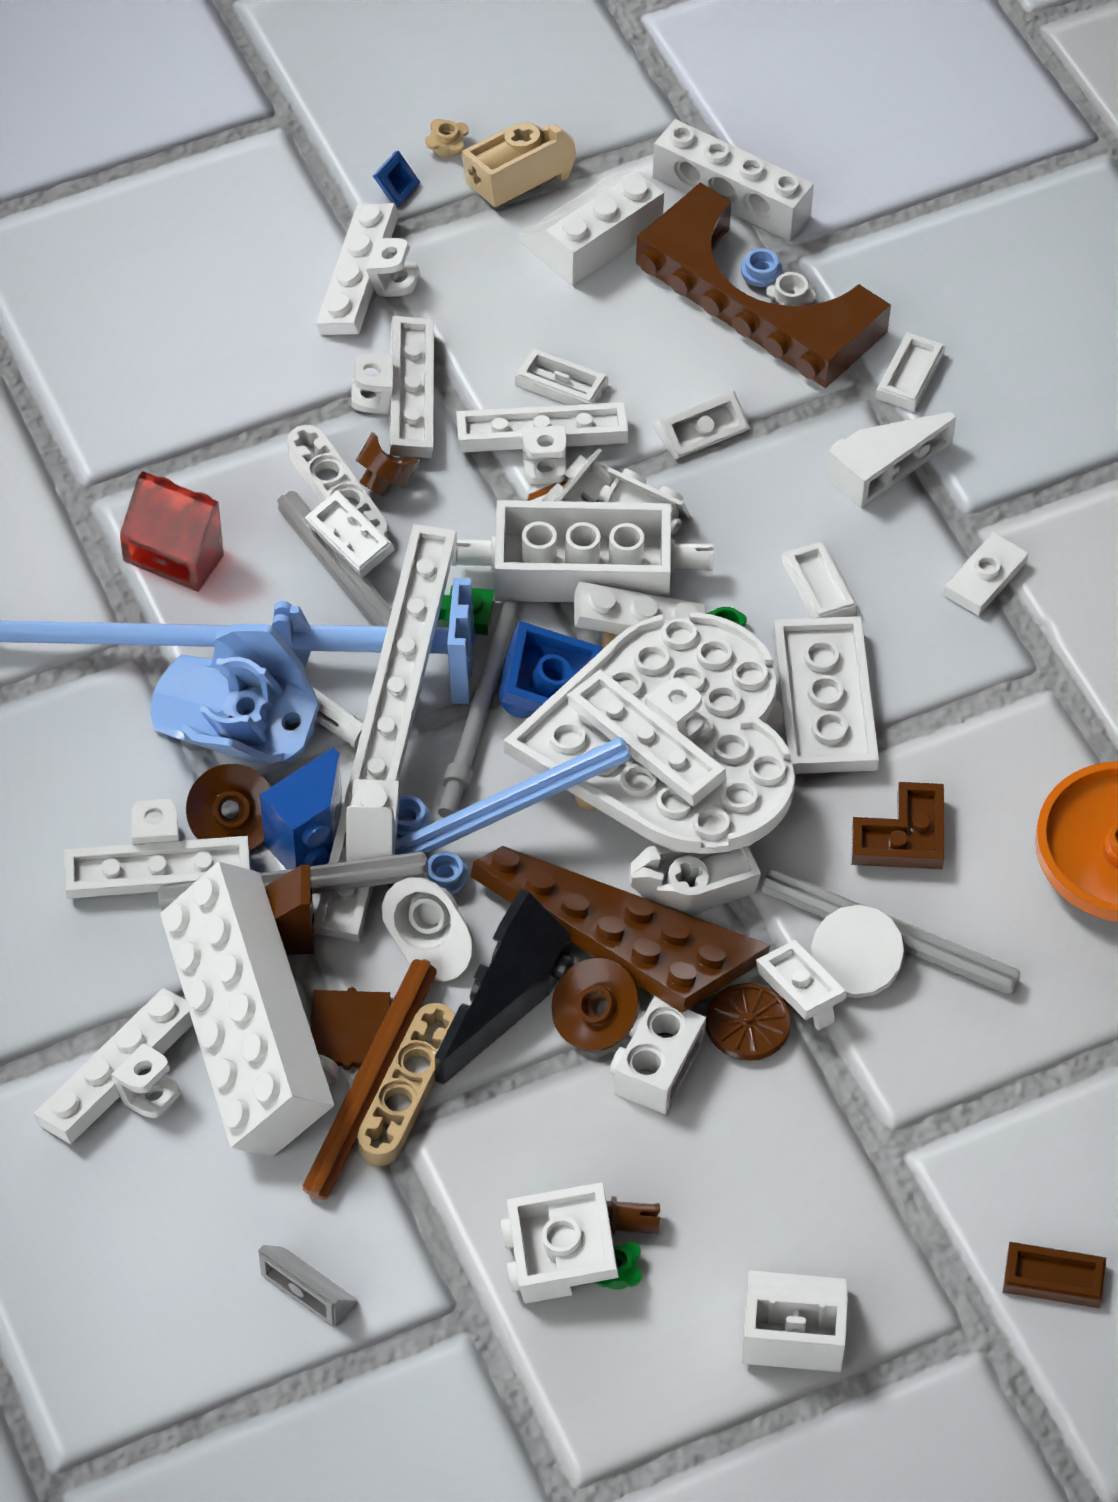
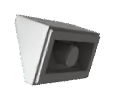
(305, 1284)

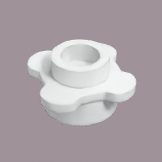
(791, 290)

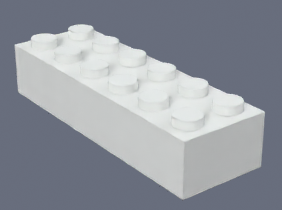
(246, 1010)

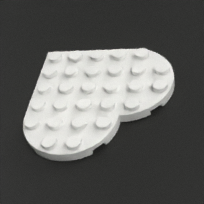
(737, 698)

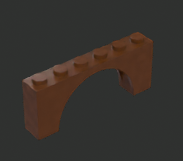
(813, 338)

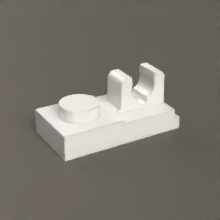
(802, 982)

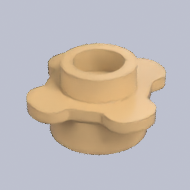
(446, 137)

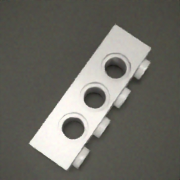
(756, 188)

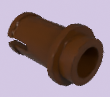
(633, 1216)

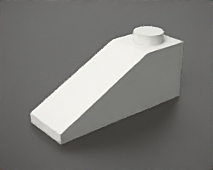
(885, 454)

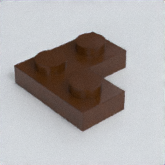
(911, 839)

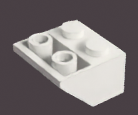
(795, 1321)

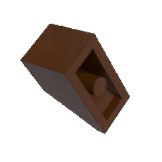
(294, 910)

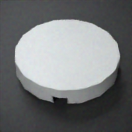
(859, 949)

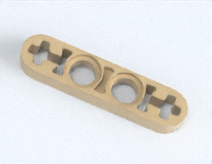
(401, 1081)

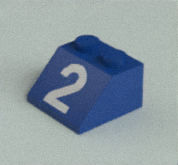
(304, 813)

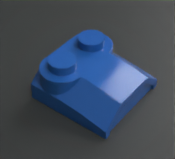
(539, 666)

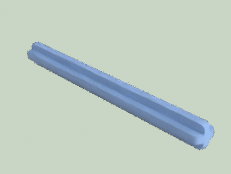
(515, 798)

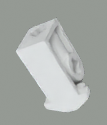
(694, 880)

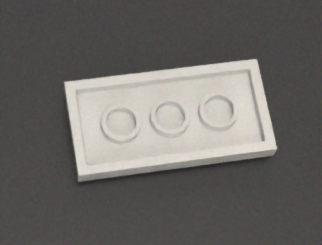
(825, 694)

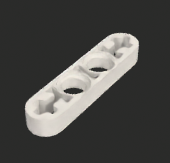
(328, 458)

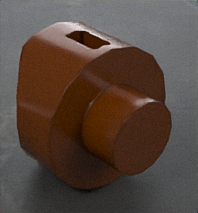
(384, 468)

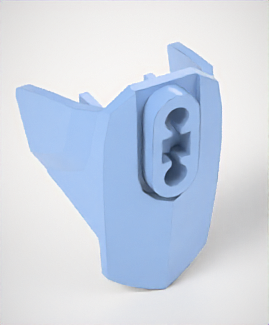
(239, 697)

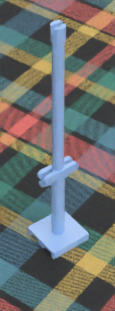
(289, 623)

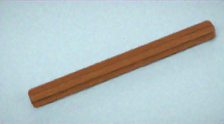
(368, 1080)

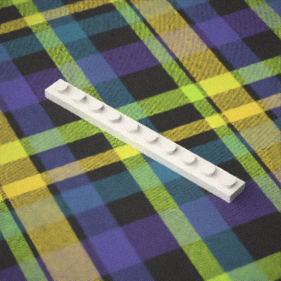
(392, 703)

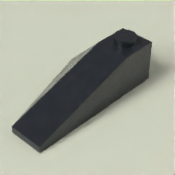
(522, 973)

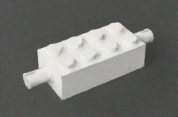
(554, 545)

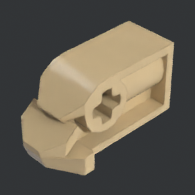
(518, 161)

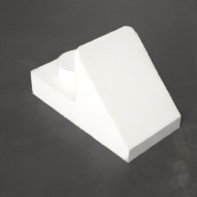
(372, 819)

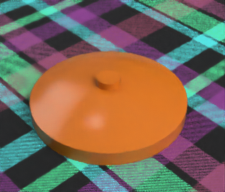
(1080, 839)

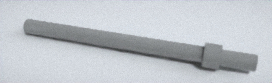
(459, 773)

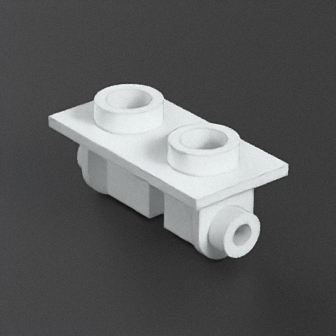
(585, 479)
(631, 488)

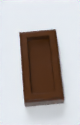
(1054, 1275)

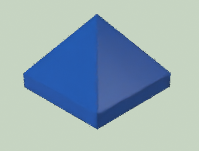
(396, 178)

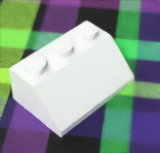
(595, 225)

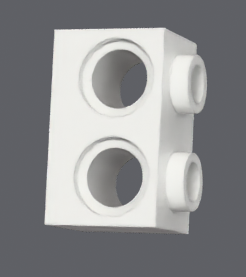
(666, 1057)

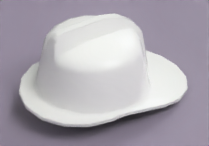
(428, 926)

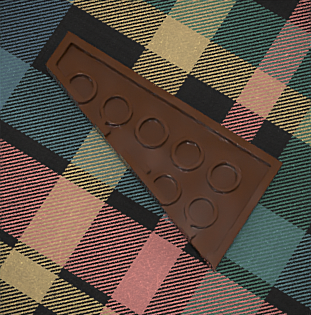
(661, 947)

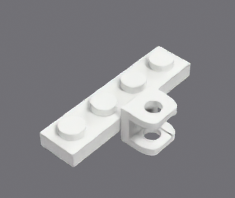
(365, 266)
(402, 386)
(542, 433)
(654, 731)
(152, 860)
(124, 1067)

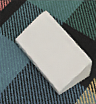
(702, 425)

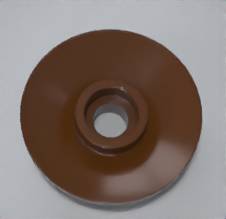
(225, 784)
(577, 1002)

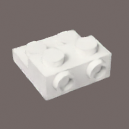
(559, 1241)

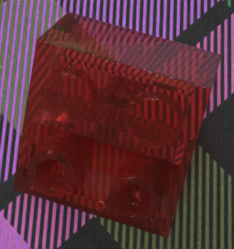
(172, 531)

